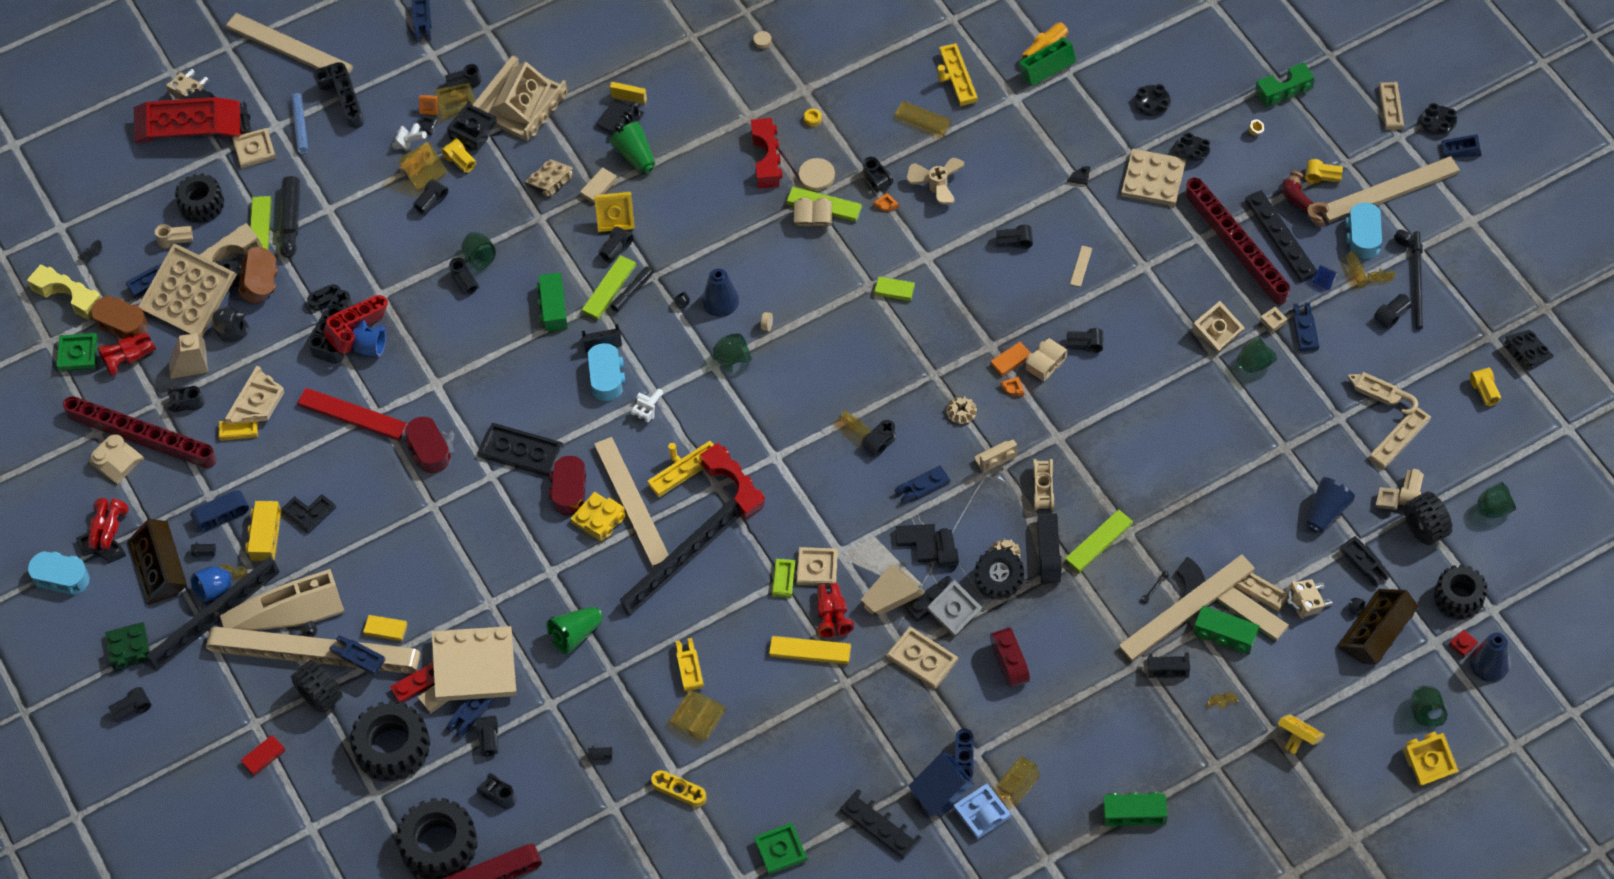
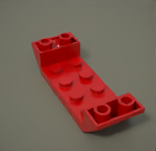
(186, 118)

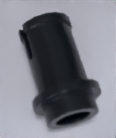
(203, 549)
(599, 753)

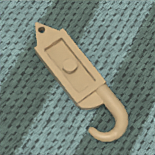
(1382, 391)

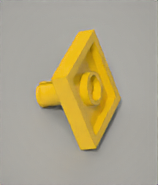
(614, 211)
(1299, 732)

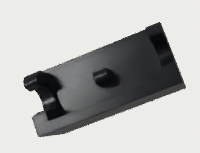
(608, 336)
(1168, 666)

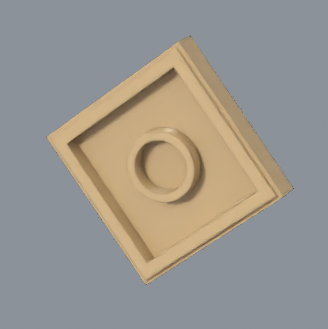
(254, 148)
(817, 566)

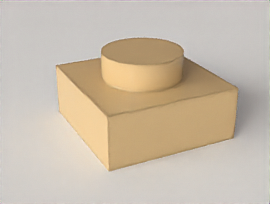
(1273, 319)
(1388, 498)

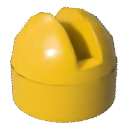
(1256, 127)

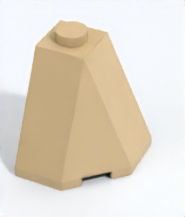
(188, 356)
(891, 591)

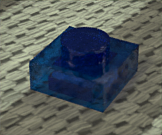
(1325, 277)

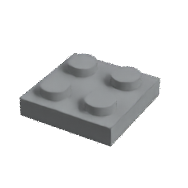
(954, 608)

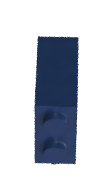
(940, 785)

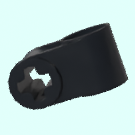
(878, 176)
(183, 398)
(880, 437)
(494, 789)

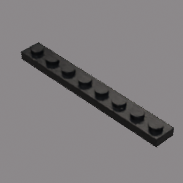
(680, 557)
(211, 614)

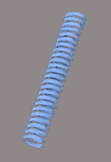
(297, 127)

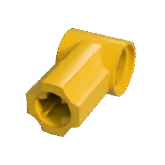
(456, 152)
(1318, 171)
(1484, 382)

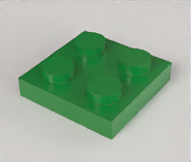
(77, 351)
(780, 848)

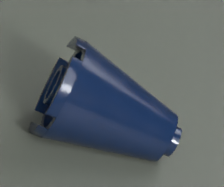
(720, 294)
(1328, 504)
(1491, 658)

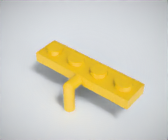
(956, 74)
(679, 471)

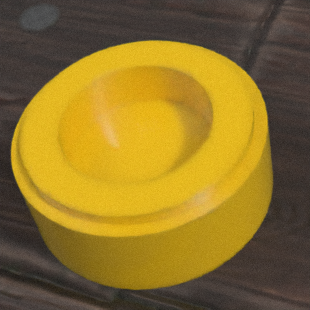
(812, 117)

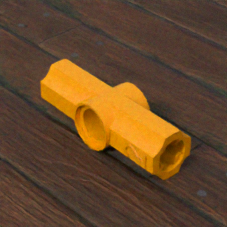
(1042, 40)

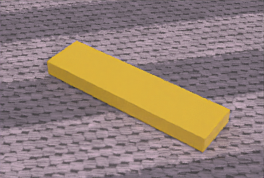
(810, 650)

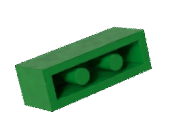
(1047, 61)
(552, 302)
(1226, 630)
(1135, 809)

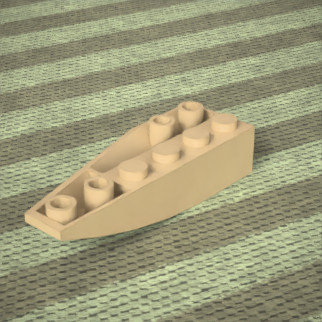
(288, 605)

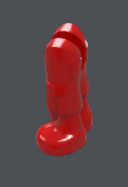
(131, 350)
(102, 529)
(832, 605)

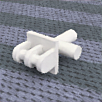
(404, 137)
(645, 405)

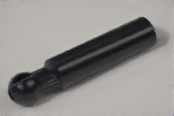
(289, 215)

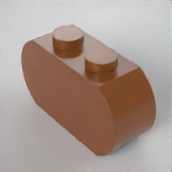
(257, 275)
(119, 317)

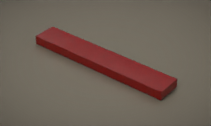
(352, 414)

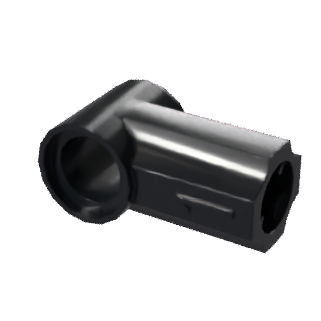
(468, 74)
(432, 193)
(1020, 236)
(617, 241)
(463, 276)
(1390, 313)
(1091, 340)
(946, 552)
(135, 702)
(487, 731)

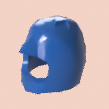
(369, 341)
(214, 583)

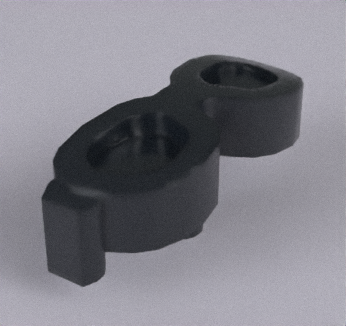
(87, 255)

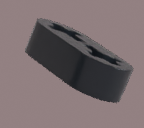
(323, 296)

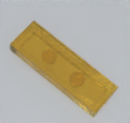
(923, 118)

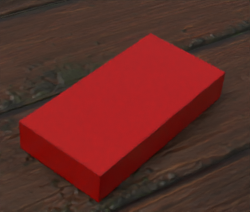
(263, 755)

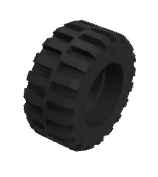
(396, 763)
(433, 815)

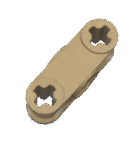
(1043, 494)

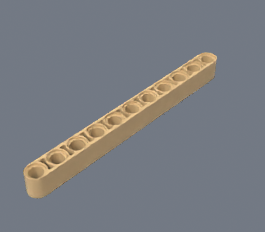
(303, 649)

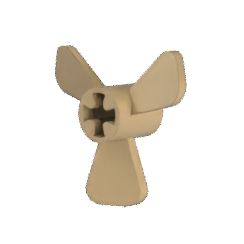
(936, 178)

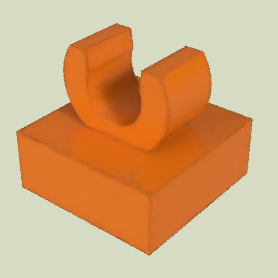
(428, 105)

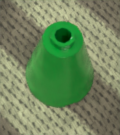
(634, 147)
(573, 627)

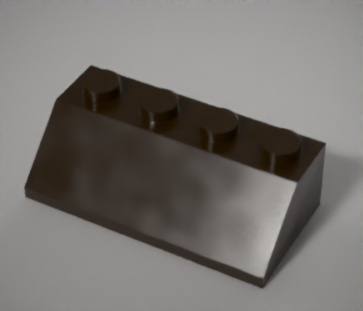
(157, 561)
(1378, 625)

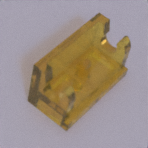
(1019, 780)

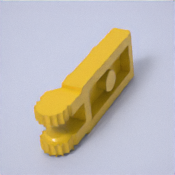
(689, 667)

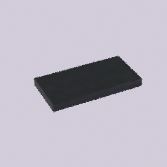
(520, 449)

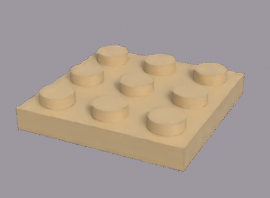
(1153, 177)

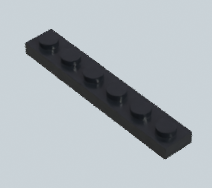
(1281, 236)

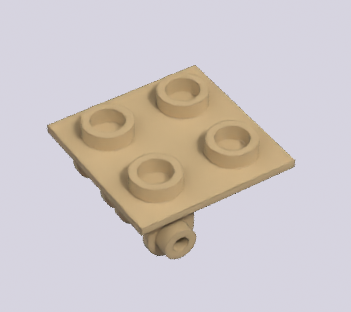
(550, 177)

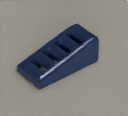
(1466, 152)

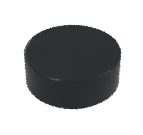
(1403, 238)

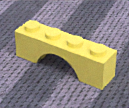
(47, 282)

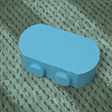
(1364, 230)
(605, 372)
(59, 573)

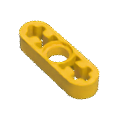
(663, 788)

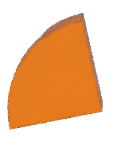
(886, 203)
(1013, 387)

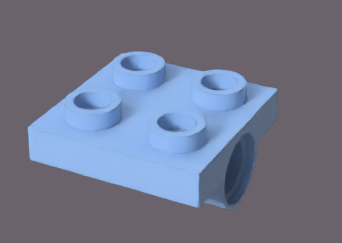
(982, 811)

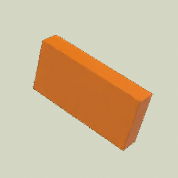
(1010, 359)

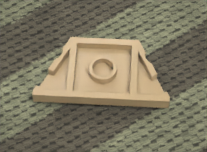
(256, 399)

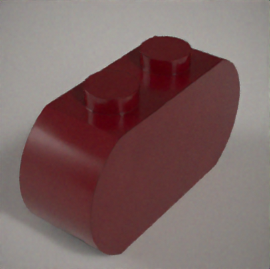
(427, 444)
(568, 485)
(1009, 657)

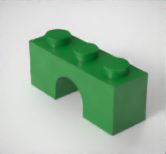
(1272, 91)

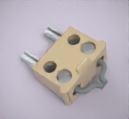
(183, 83)
(1306, 597)

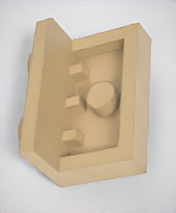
(996, 455)

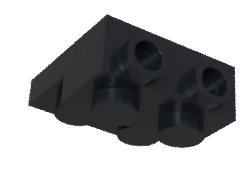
(471, 126)

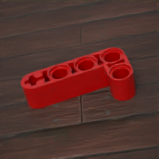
(340, 325)

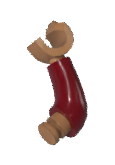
(1292, 191)

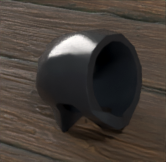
(227, 322)

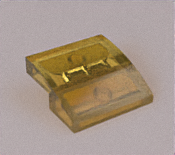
(422, 165)
(698, 715)

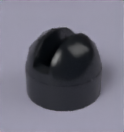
(682, 299)
(1357, 605)
(309, 629)

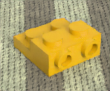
(598, 516)
(1430, 758)

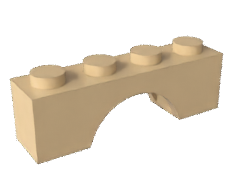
(237, 242)

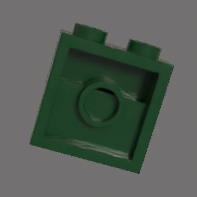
(127, 645)

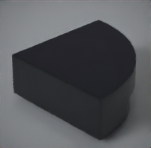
(428, 123)
(1080, 176)

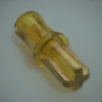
(1357, 269)
(854, 423)

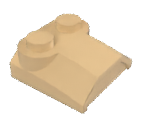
(1218, 326)
(115, 458)

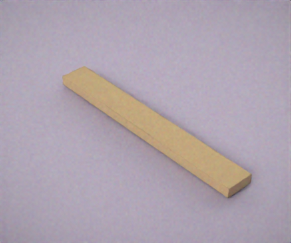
(282, 43)
(1393, 188)
(631, 501)
(1186, 608)

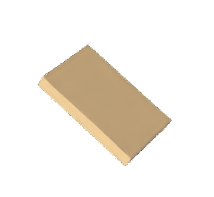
(922, 657)

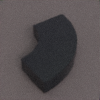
(112, 554)
(1191, 575)

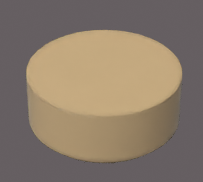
(762, 40)
(766, 321)

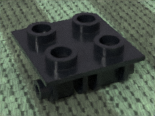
(618, 115)
(1527, 348)

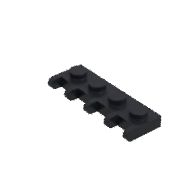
(879, 825)

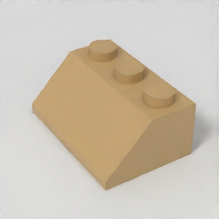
(522, 94)

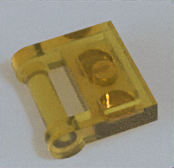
(454, 95)

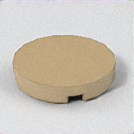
(816, 174)

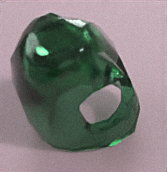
(479, 247)
(732, 350)
(1256, 356)
(1496, 501)
(1425, 700)

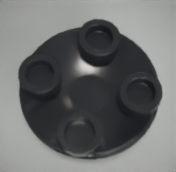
(1152, 99)
(1438, 119)
(1192, 147)

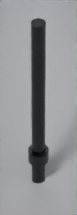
(1417, 250)

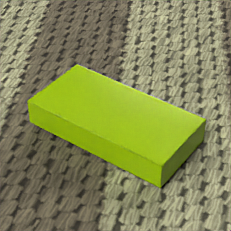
(894, 289)
(783, 578)

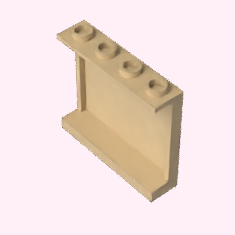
(490, 94)

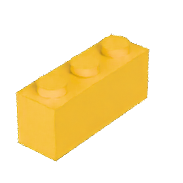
(264, 530)

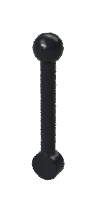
(1145, 598)

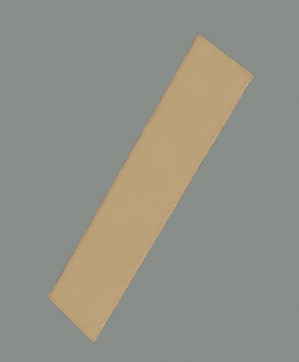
(1081, 266)

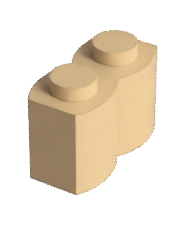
(813, 212)
(1046, 359)

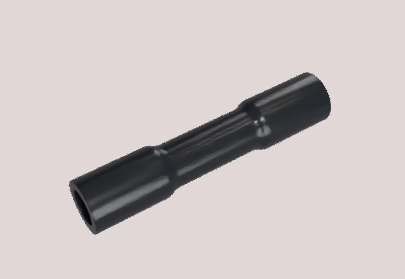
(624, 297)

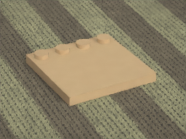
(187, 290)
(473, 663)

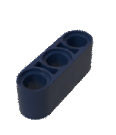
(219, 511)
(965, 750)

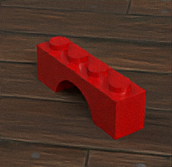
(767, 169)
(718, 462)

